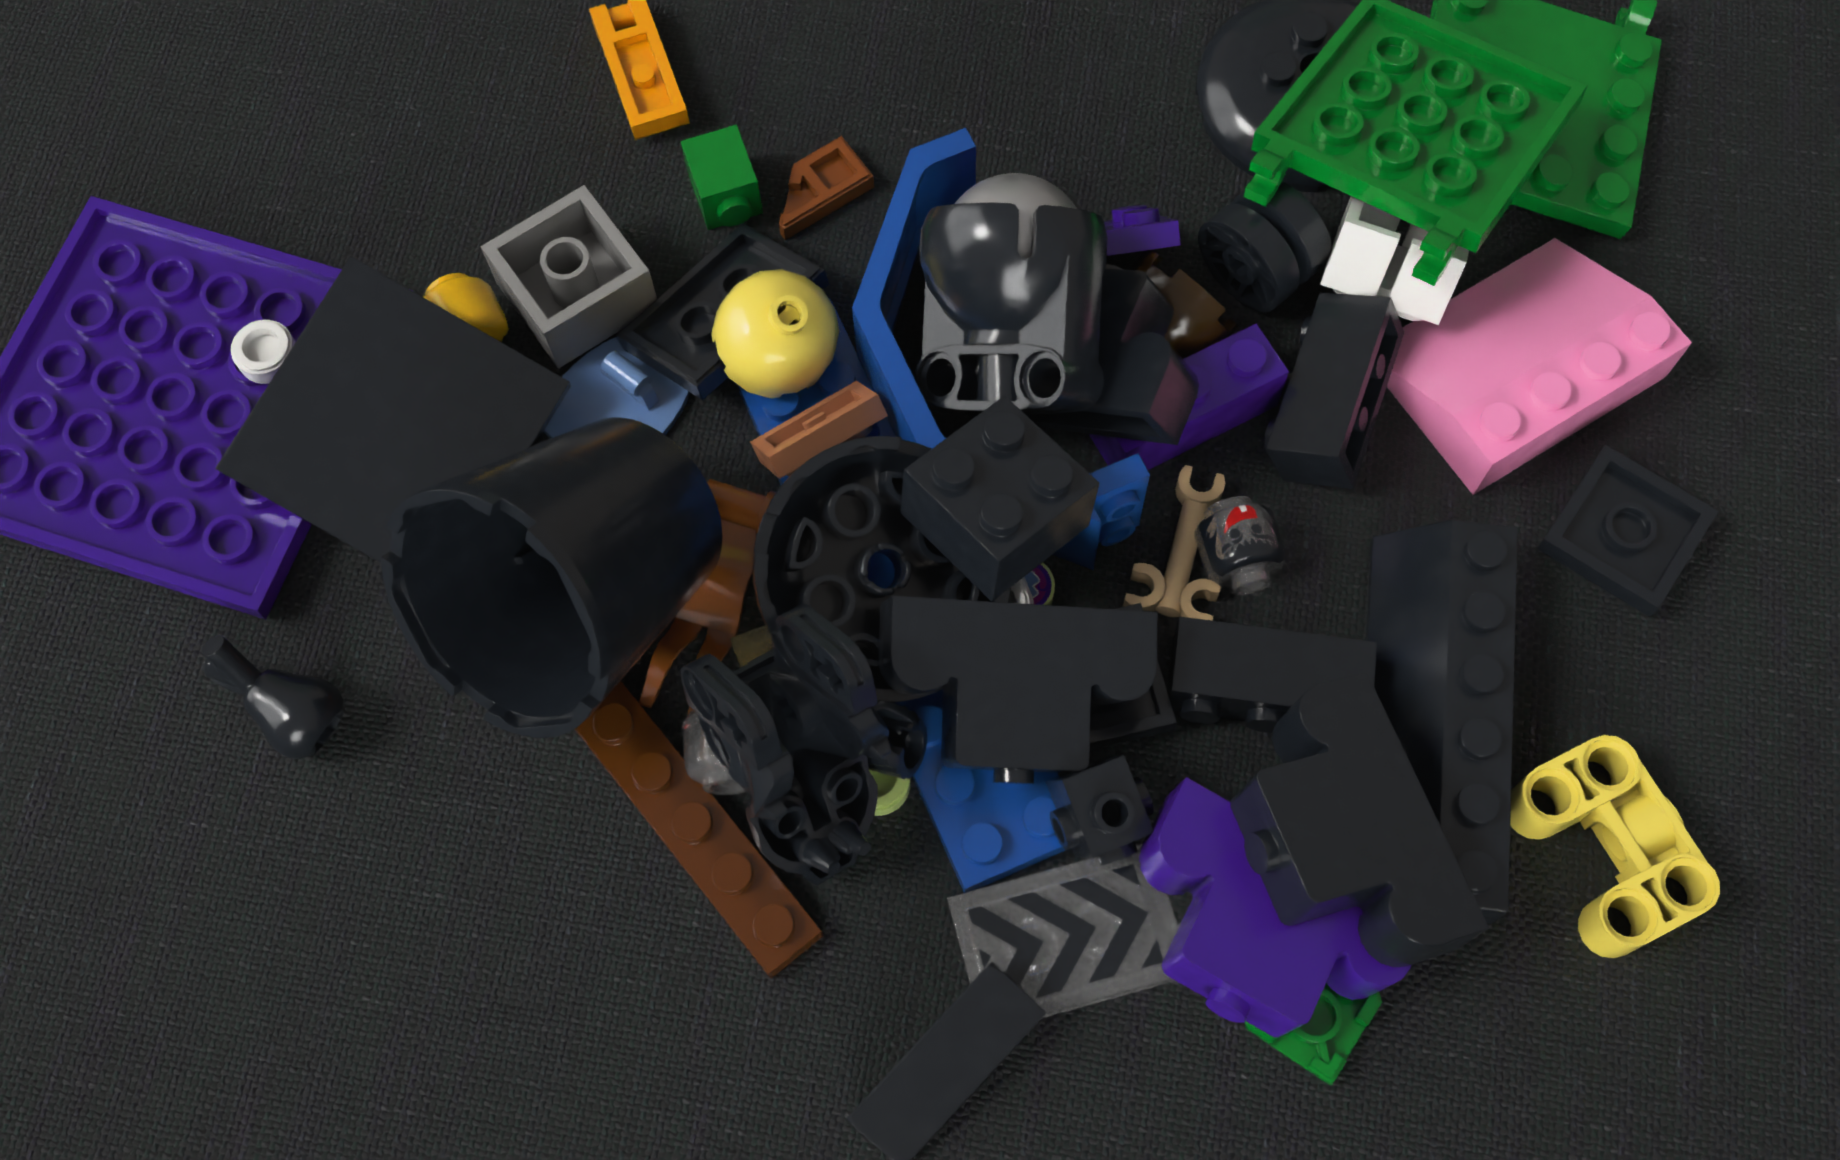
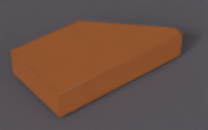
(823, 185)

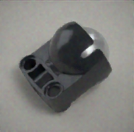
(1012, 299)

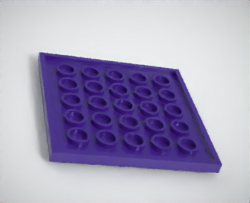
(131, 396)

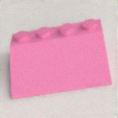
(1530, 360)

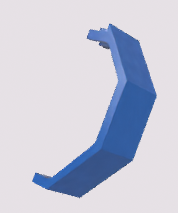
(934, 177)

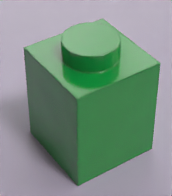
(722, 177)

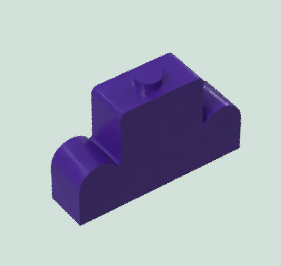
(1231, 936)

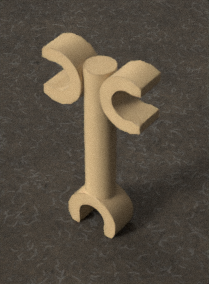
(1173, 593)

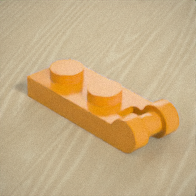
(639, 68)

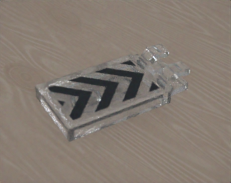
(1069, 932)

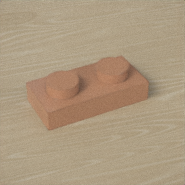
(832, 421)

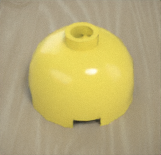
(775, 333)

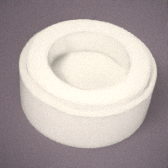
(261, 349)

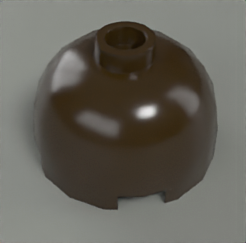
(1195, 310)

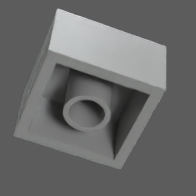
(570, 275)

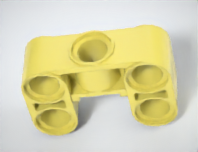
(1637, 832)

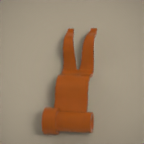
(721, 597)

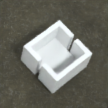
(1372, 264)

